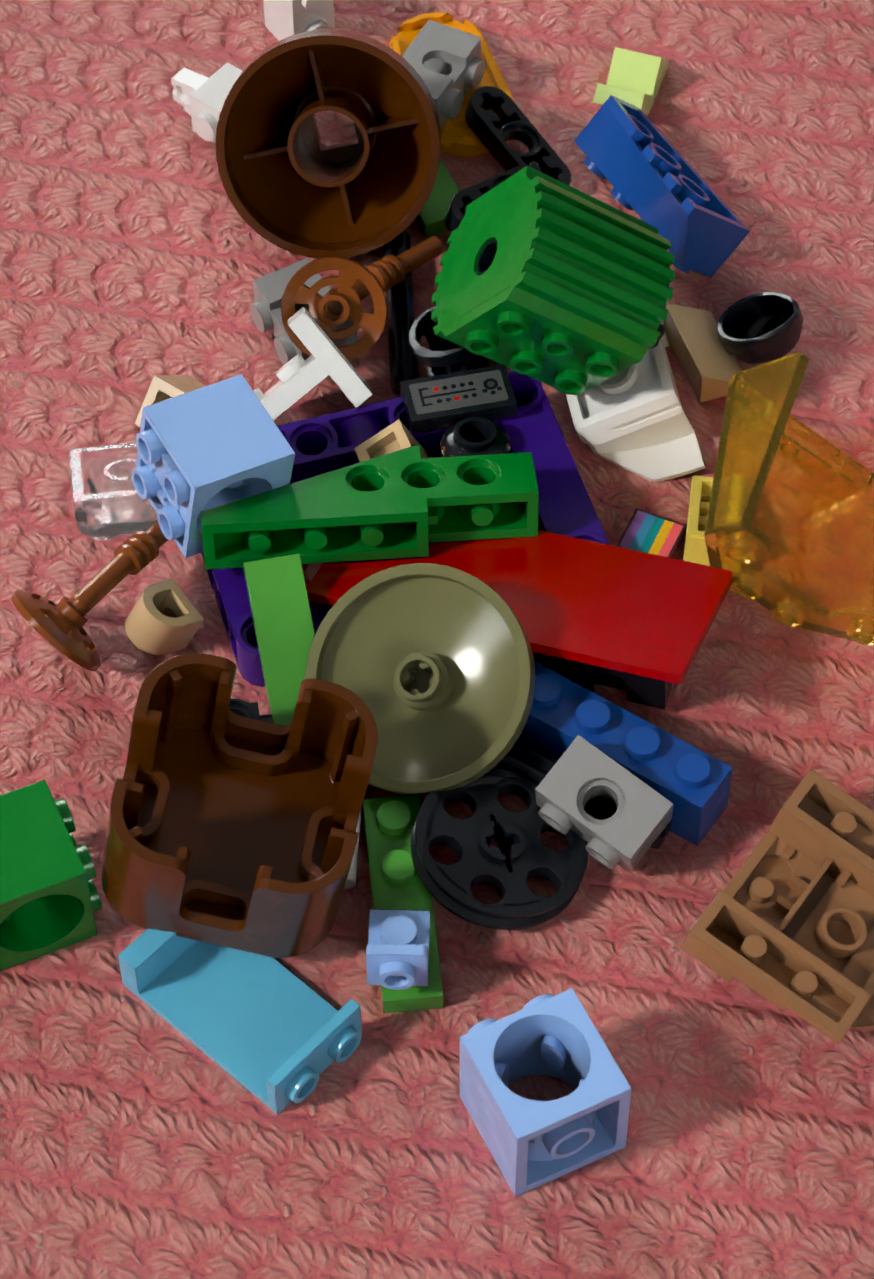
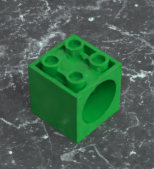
(43, 877)

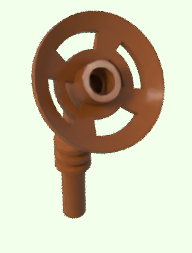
(354, 285)
(66, 619)

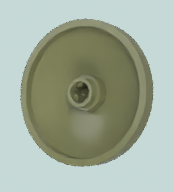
(437, 669)

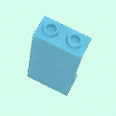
(242, 1013)

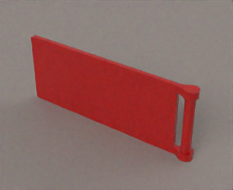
(577, 597)

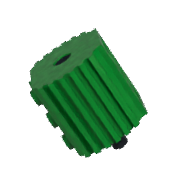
(553, 283)

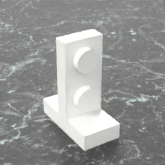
(302, 375)

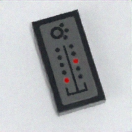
(450, 397)

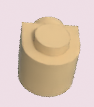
(162, 619)

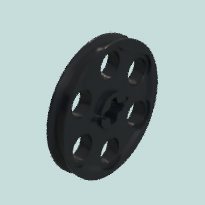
(487, 865)

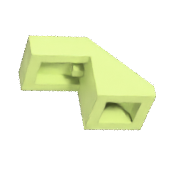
(633, 79)

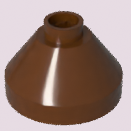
(338, 195)

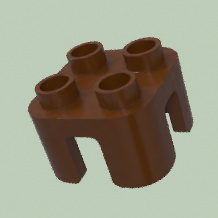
(236, 820)

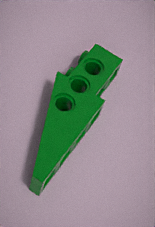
(378, 510)

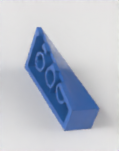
(660, 186)

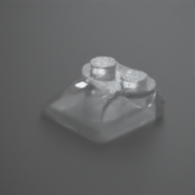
(105, 493)

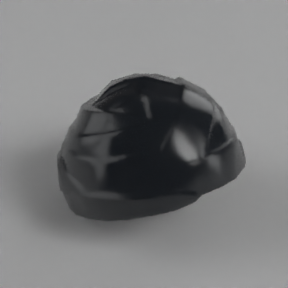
(761, 327)

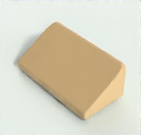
(699, 351)

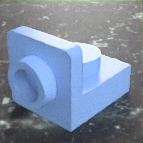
(398, 948)

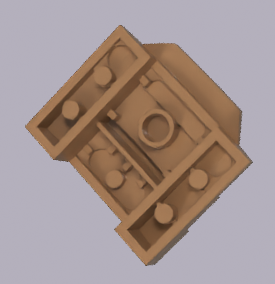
(802, 912)

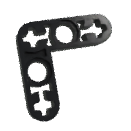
(511, 126)

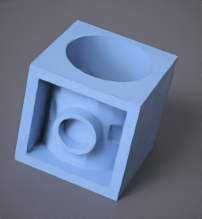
(205, 454)
(553, 1137)

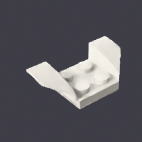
(639, 420)

